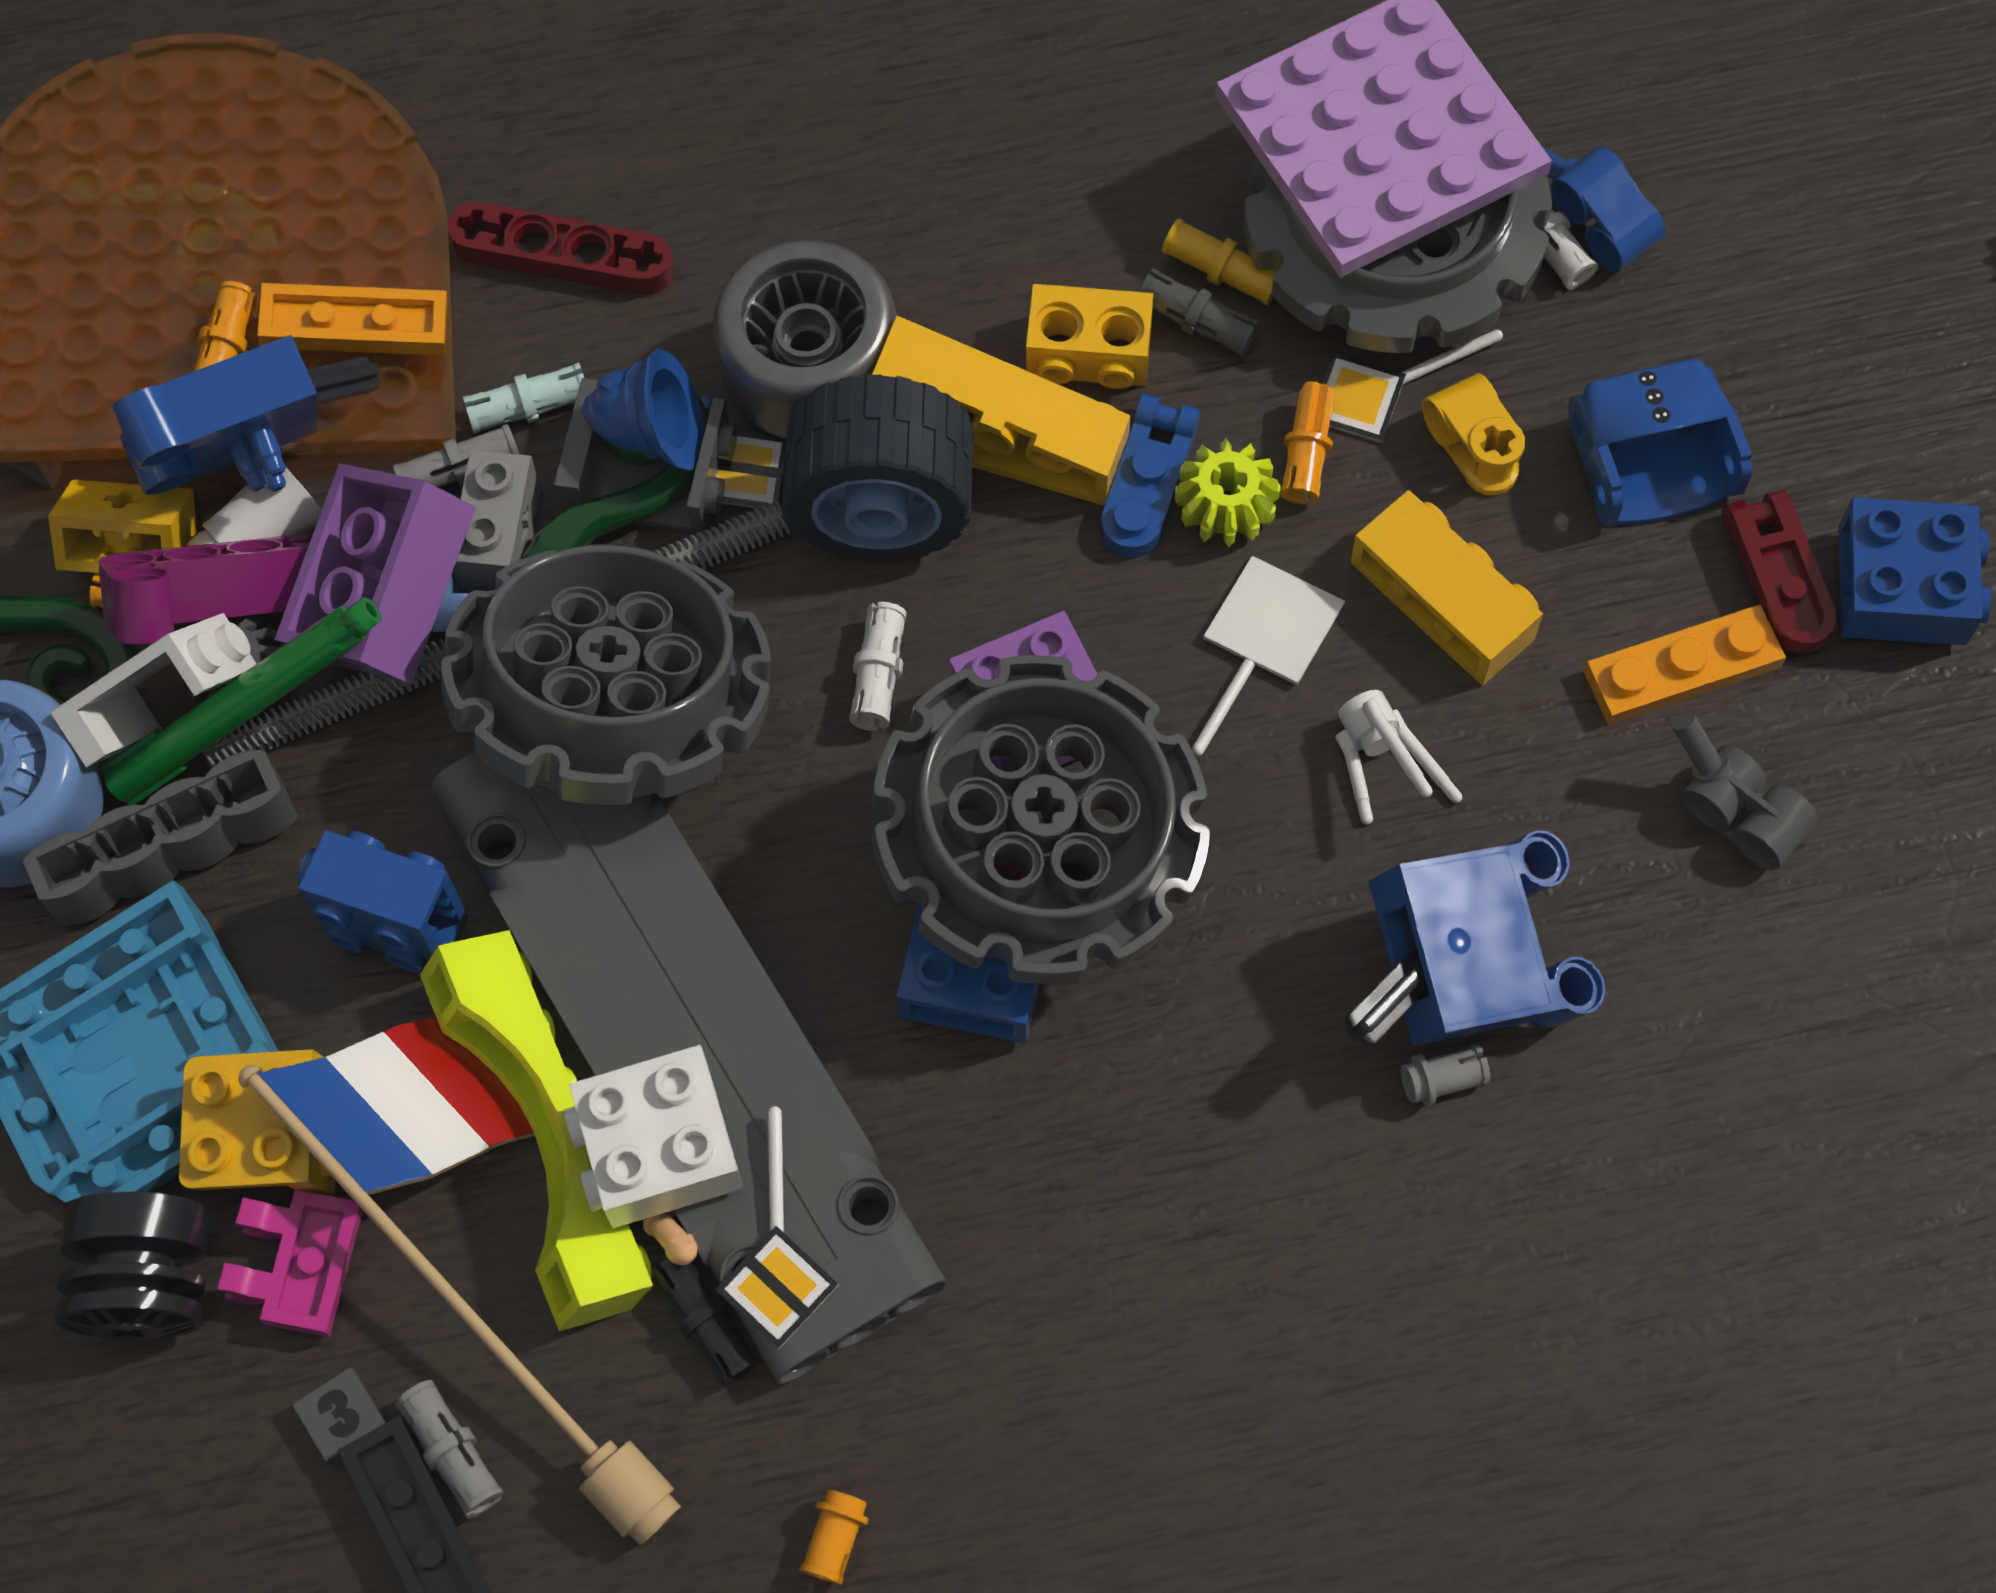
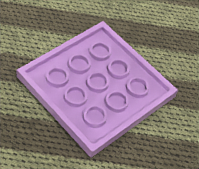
(1382, 130)

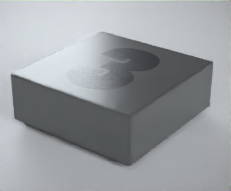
(338, 1413)

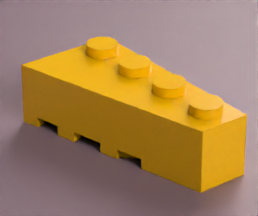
(1019, 420)

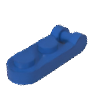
(1147, 478)

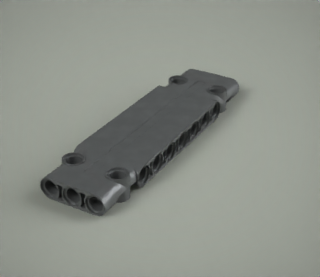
(655, 964)

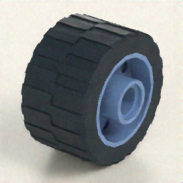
(878, 468)

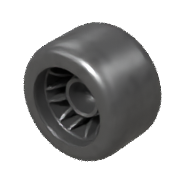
(796, 322)

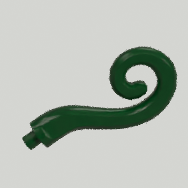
(596, 517)
(65, 616)

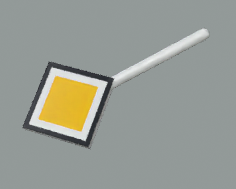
(1369, 392)

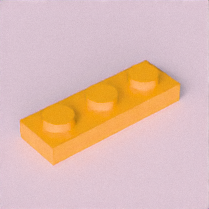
(354, 318)
(1684, 664)

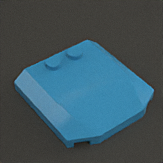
(103, 1045)

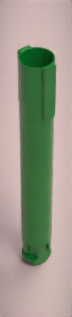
(167, 751)

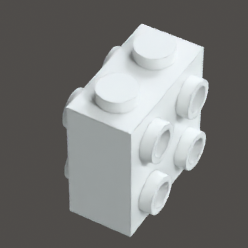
(652, 1137)

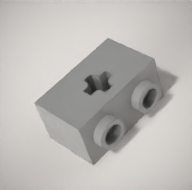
(504, 520)

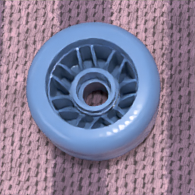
(41, 780)

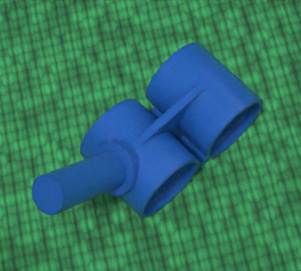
(1603, 190)

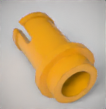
(834, 1536)

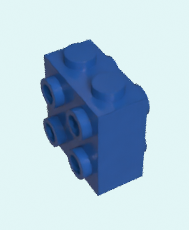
(1912, 571)
(380, 898)
(967, 999)

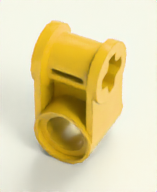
(1476, 433)

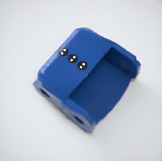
(1658, 443)

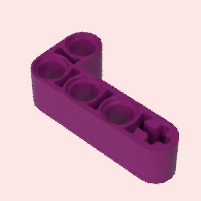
(169, 586)

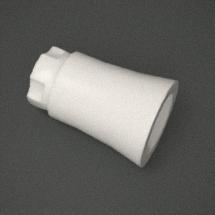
(262, 515)

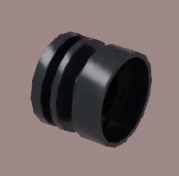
(132, 1266)

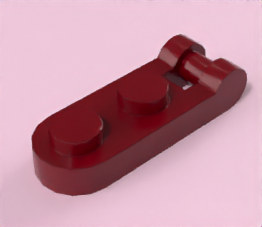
(1782, 571)

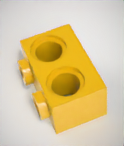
(1090, 321)

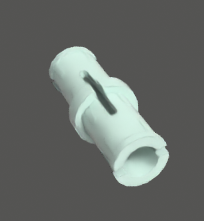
(524, 398)

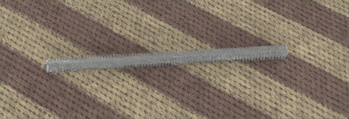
(373, 686)

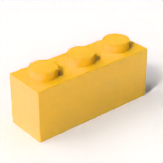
(1446, 586)

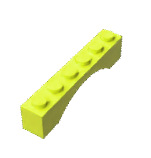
(490, 1008)

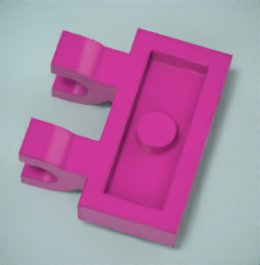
(309, 1264)

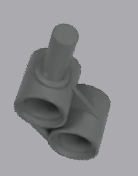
(1728, 798)

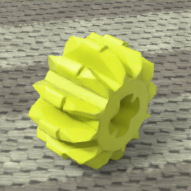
(1204, 497)

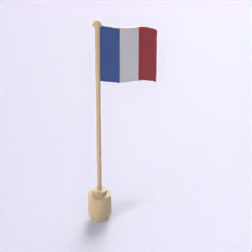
(401, 1115)

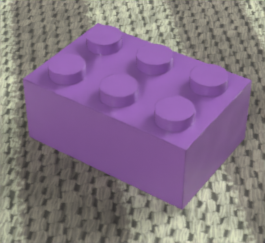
(385, 543)

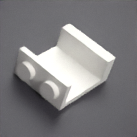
(111, 711)

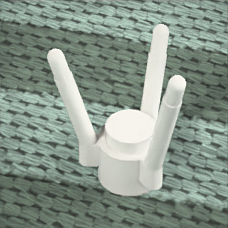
(1376, 729)

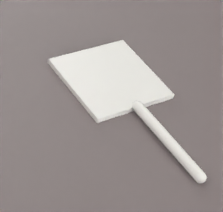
(1270, 624)

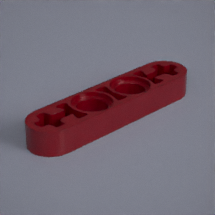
(564, 239)

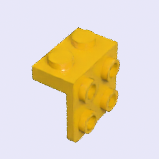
(234, 1136)

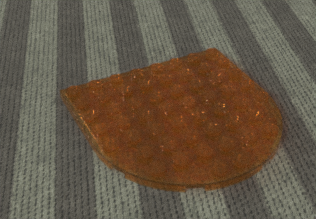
(190, 170)

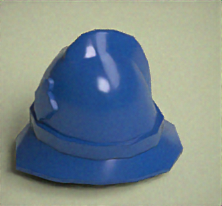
(649, 411)

